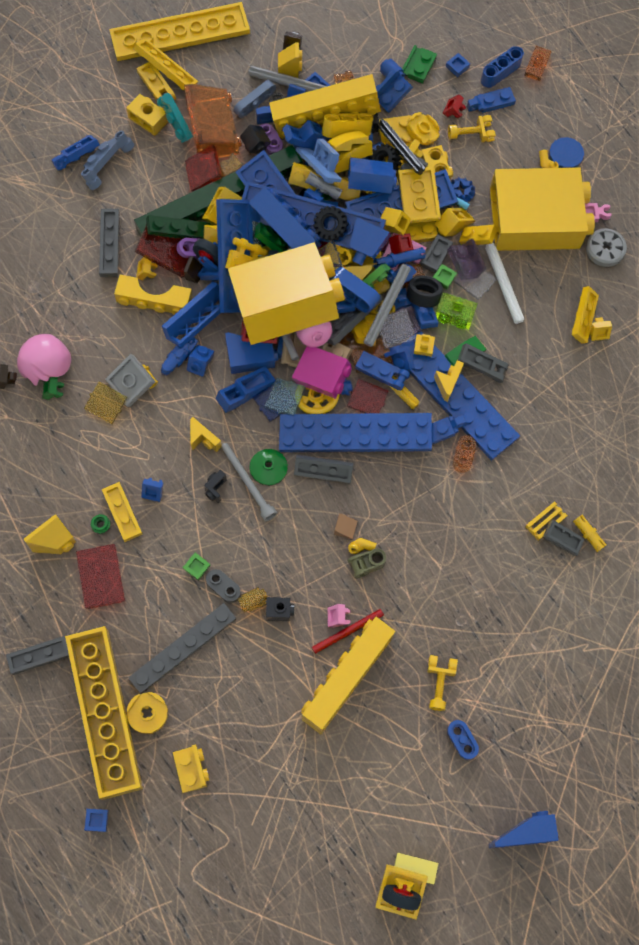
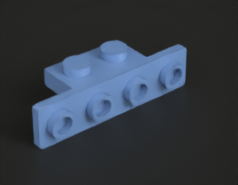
(322, 160)

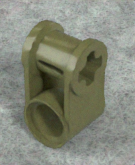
(366, 563)

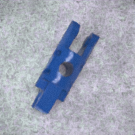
(177, 356)

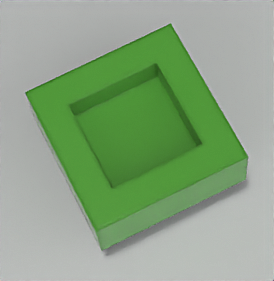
(445, 276)
(196, 566)

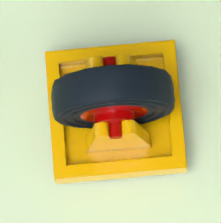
(401, 891)

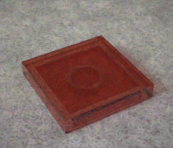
(203, 168)

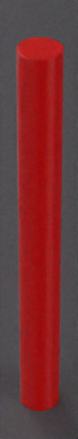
(346, 632)

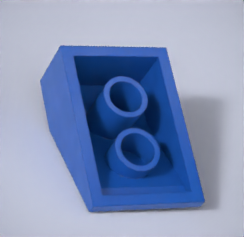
(533, 830)

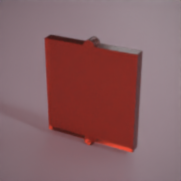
(367, 397)

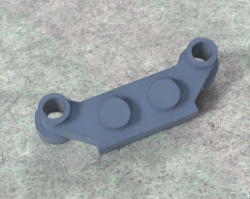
(102, 156)

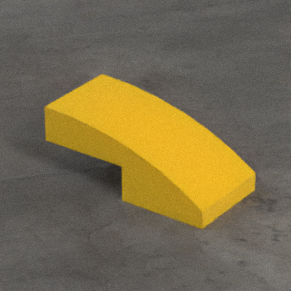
(344, 141)

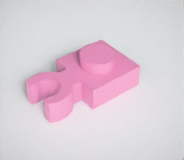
(598, 211)

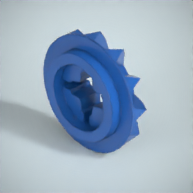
(469, 189)

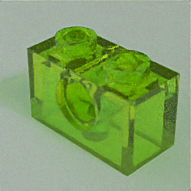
(453, 303)

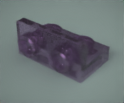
(467, 260)

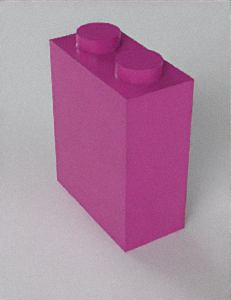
(322, 371)

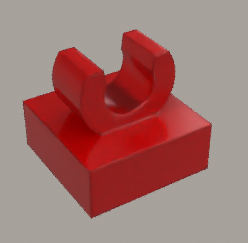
(453, 106)

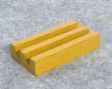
(558, 510)

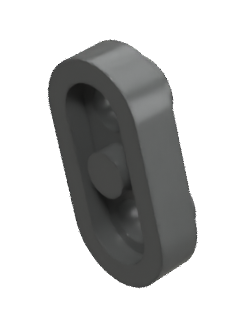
(221, 586)

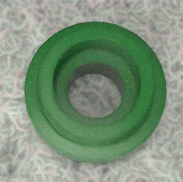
(100, 518)

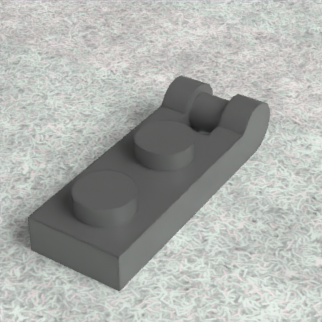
(483, 362)

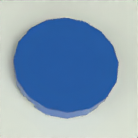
(566, 152)

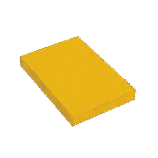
(419, 195)

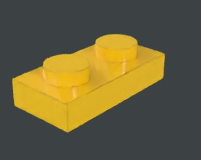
(481, 234)

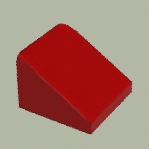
(400, 243)

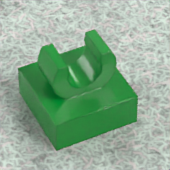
(50, 388)

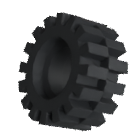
(387, 150)
(330, 212)

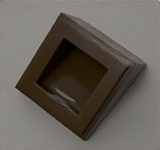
(192, 269)

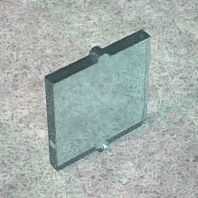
(285, 397)

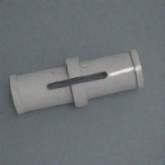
(323, 186)

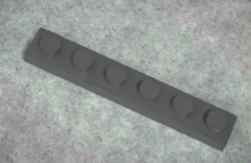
(182, 648)

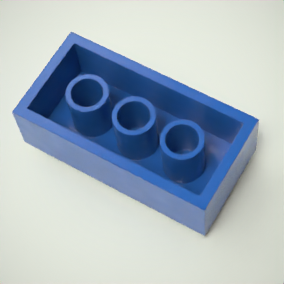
(282, 220)

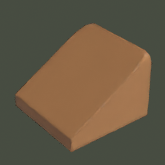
(345, 526)

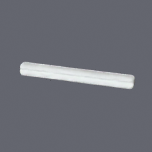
(504, 283)

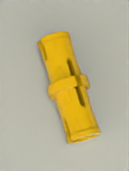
(589, 533)

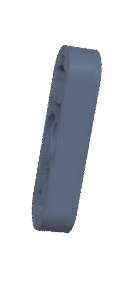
(254, 99)

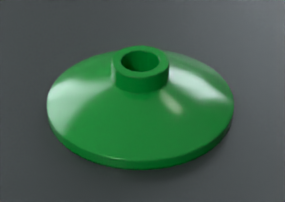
(268, 475)

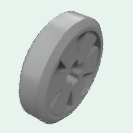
(602, 256)

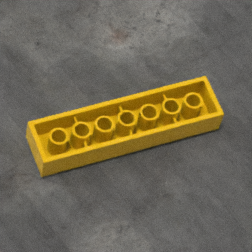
(103, 713)

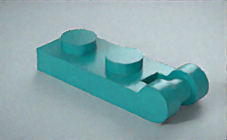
(174, 117)

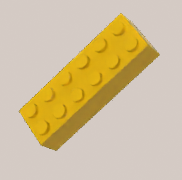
(346, 97)
(351, 670)

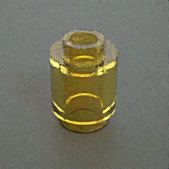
(252, 599)

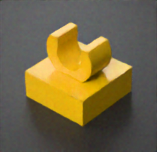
(413, 147)
(144, 269)
(600, 329)
(424, 345)

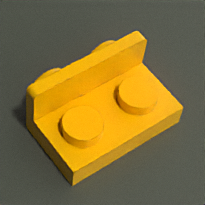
(190, 769)

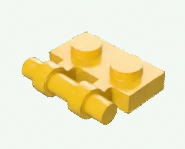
(238, 257)

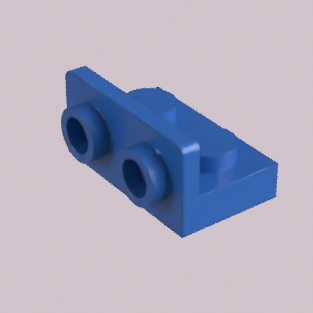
(392, 90)

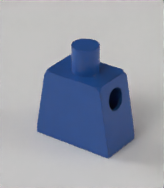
(367, 240)

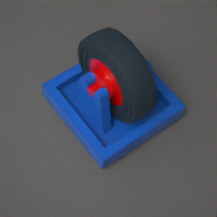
(208, 256)

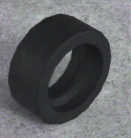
(424, 299)

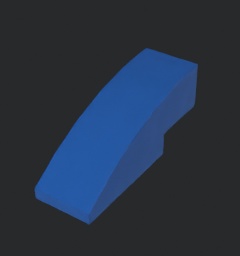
(244, 389)

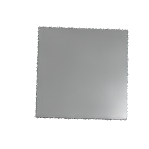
(130, 380)

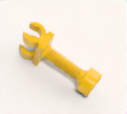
(482, 122)
(437, 703)

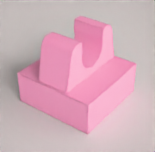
(336, 616)

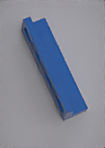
(192, 313)

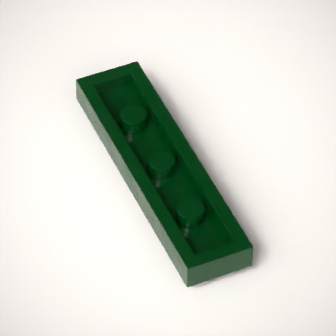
(175, 227)

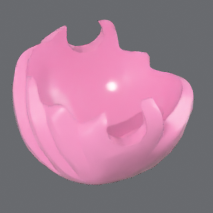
(43, 358)

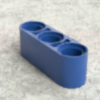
(502, 66)
(356, 291)

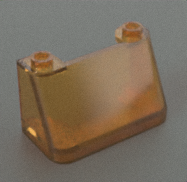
(212, 119)

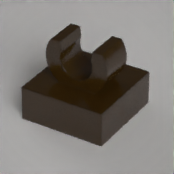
(291, 38)
(6, 377)

